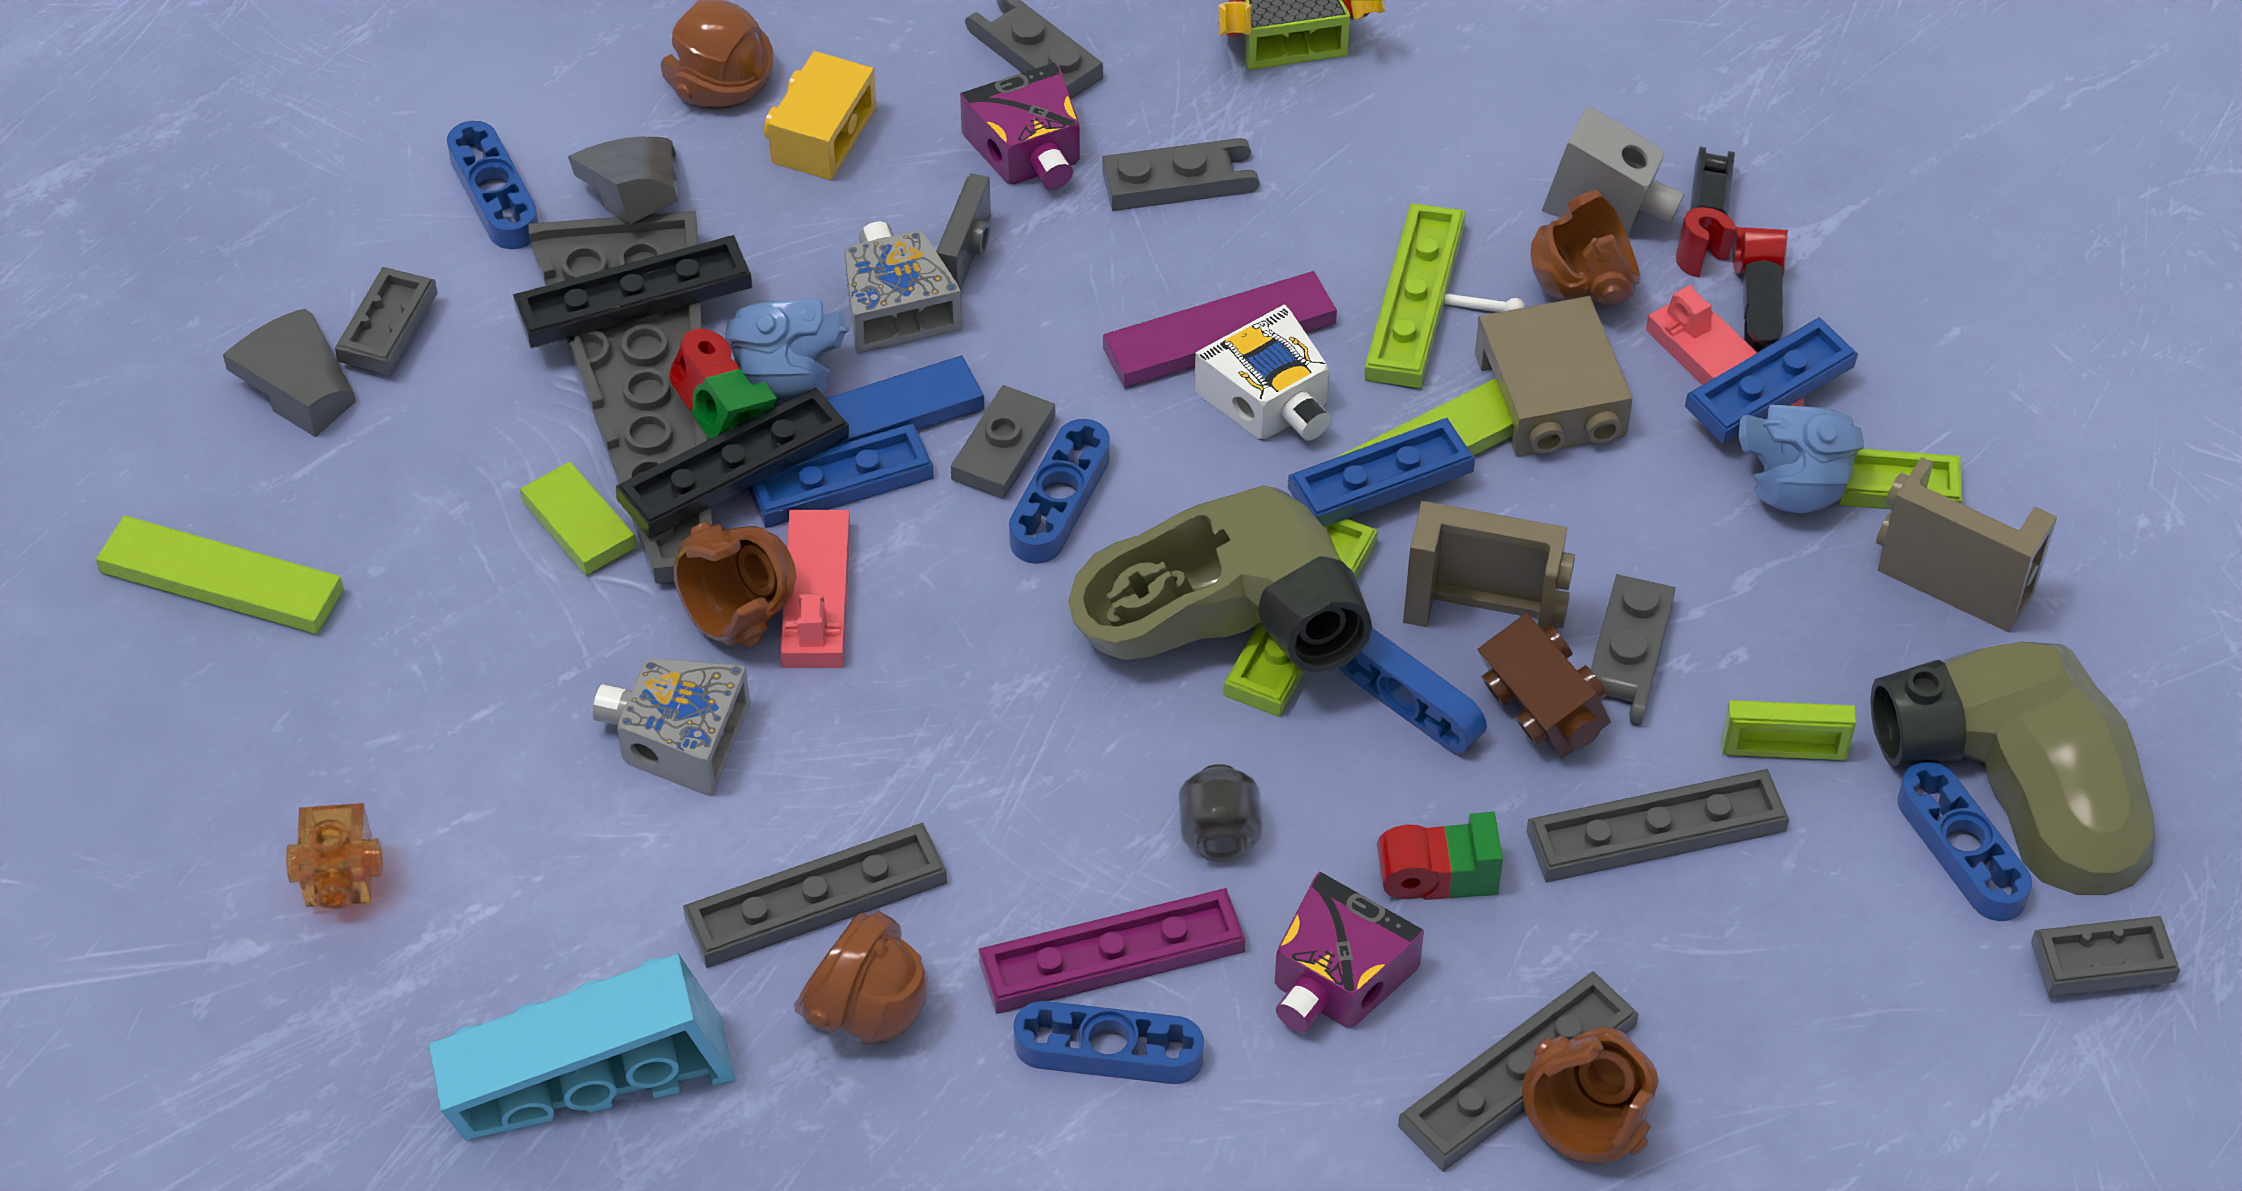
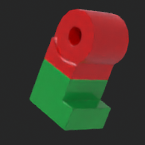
(715, 385)
(1442, 859)

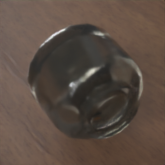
(1220, 813)

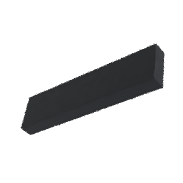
(632, 291)
(732, 462)

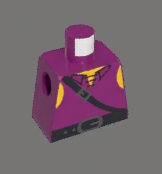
(1024, 126)
(1342, 956)

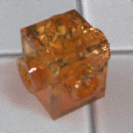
(334, 856)

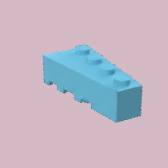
(582, 1050)

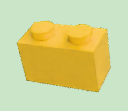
(821, 115)

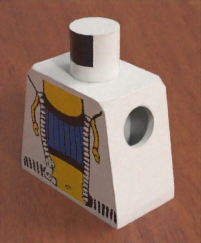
(1266, 377)

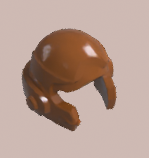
(720, 55)
(1586, 253)
(733, 580)
(866, 982)
(1591, 1095)

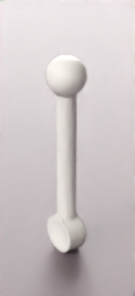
(1483, 304)

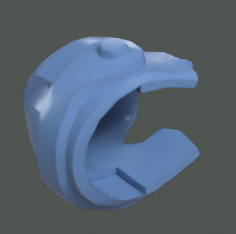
(783, 344)
(1804, 455)

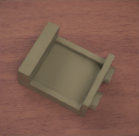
(1555, 375)
(1960, 551)
(1487, 565)

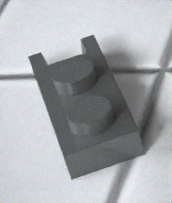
(1032, 42)
(1177, 174)
(1632, 640)

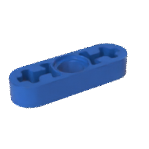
(494, 164)
(1059, 513)
(1416, 693)
(1964, 867)
(1125, 1064)

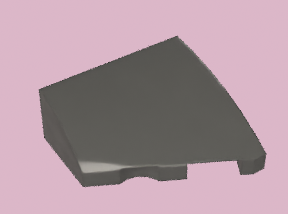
(631, 174)
(294, 369)

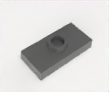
(967, 228)
(386, 320)
(1003, 441)
(2105, 956)

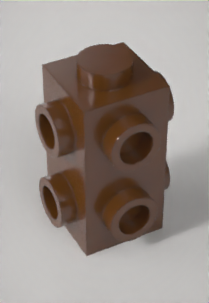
(1551, 694)

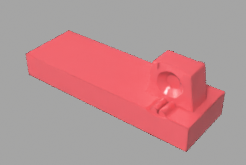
(1698, 337)
(817, 609)

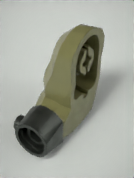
(1220, 575)
(2049, 751)

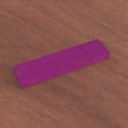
(1171, 341)
(1111, 950)

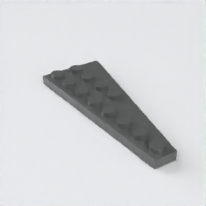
(629, 363)

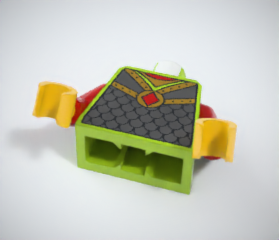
(1292, 29)

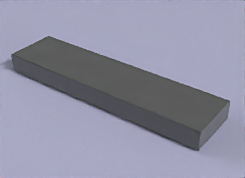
(1657, 825)
(814, 894)
(1489, 1088)

